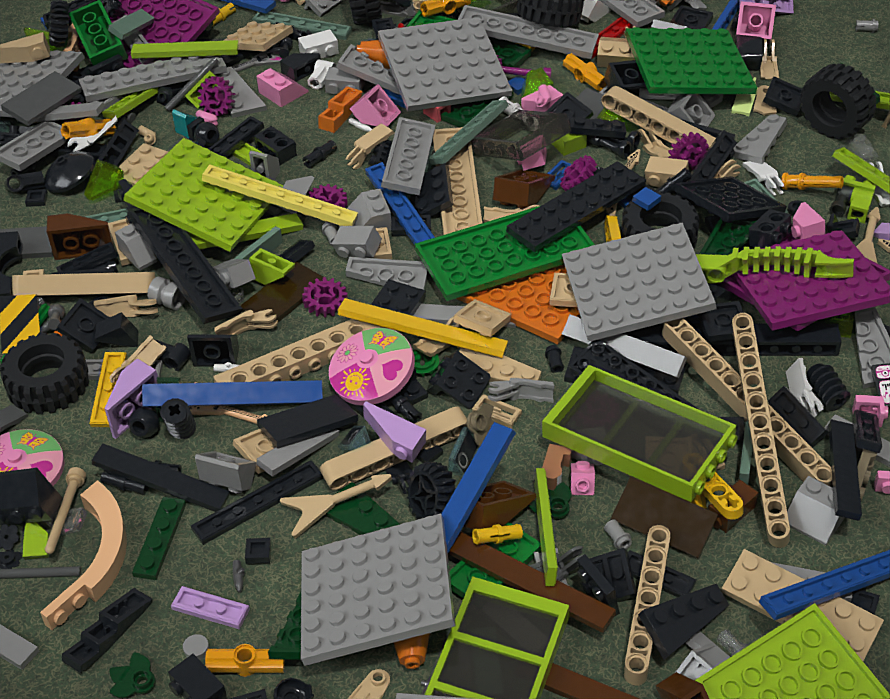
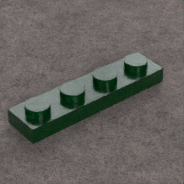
(159, 538)

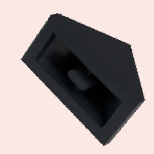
(117, 331)

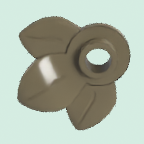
(480, 422)

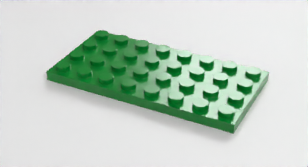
(490, 256)

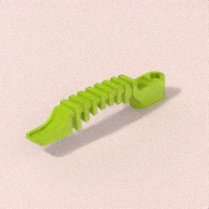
(719, 267)

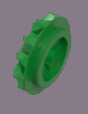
(431, 363)

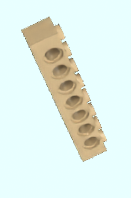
(297, 357)

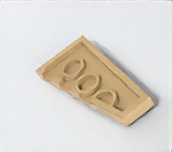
(501, 368)

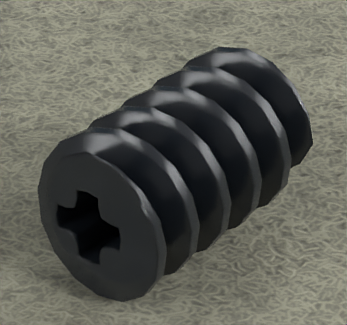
(828, 386)
(178, 418)

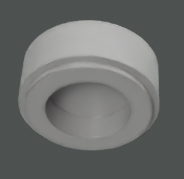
(196, 645)

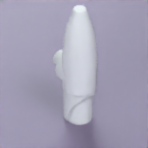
(359, 125)
(224, 367)

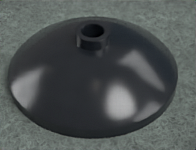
(69, 171)

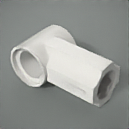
(317, 78)

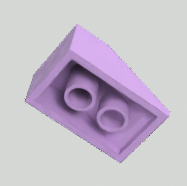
(128, 395)

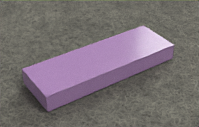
(210, 607)

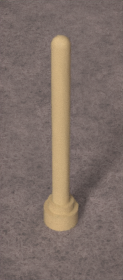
(74, 479)

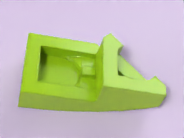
(34, 541)

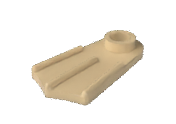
(760, 106)
(370, 688)

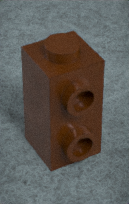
(749, 497)
(681, 687)

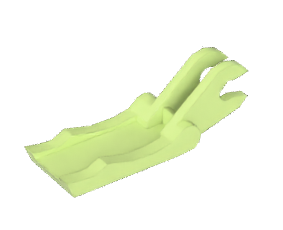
(744, 103)

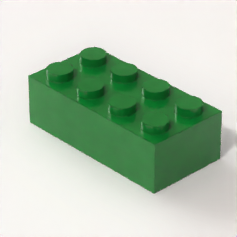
(92, 27)

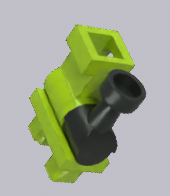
(856, 194)

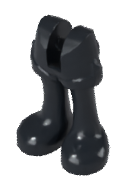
(620, 146)

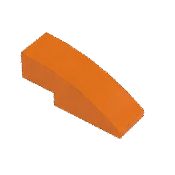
(338, 109)

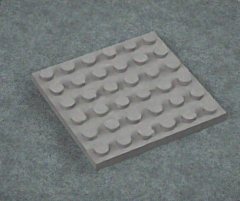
(444, 64)
(21, 75)
(637, 282)
(375, 590)

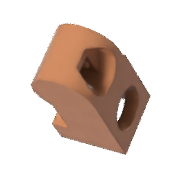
(555, 459)

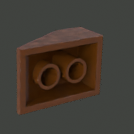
(521, 187)
(75, 235)
(498, 505)

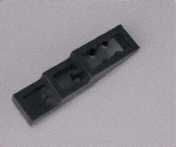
(118, 143)
(101, 635)

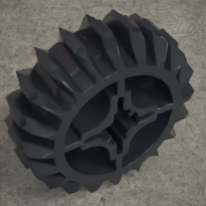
(58, 23)
(429, 489)

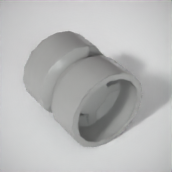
(166, 292)

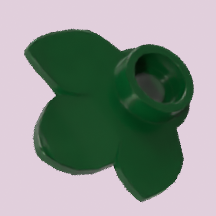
(558, 499)
(128, 677)

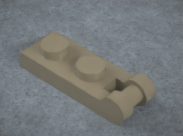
(864, 467)

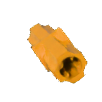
(434, 7)
(584, 71)
(85, 128)
(232, 661)

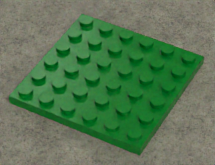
(689, 61)

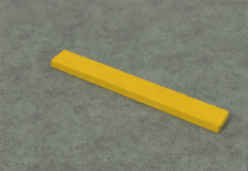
(422, 327)

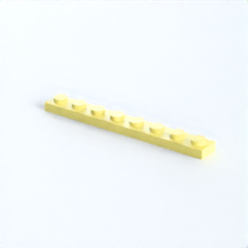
(279, 196)

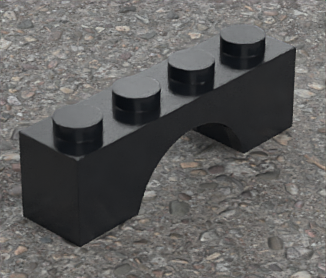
(10, 252)

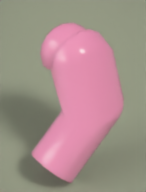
(544, 98)
(208, 117)

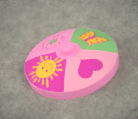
(371, 366)
(30, 450)

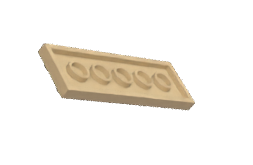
(757, 577)

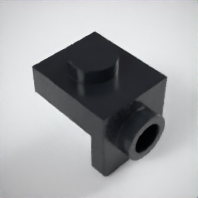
(849, 227)

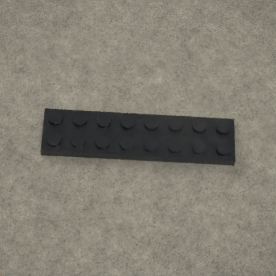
(575, 206)
(186, 267)

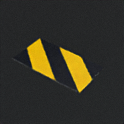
(18, 319)

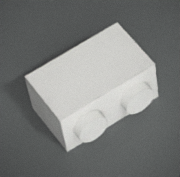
(321, 42)

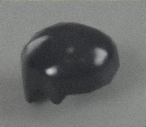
(293, 689)

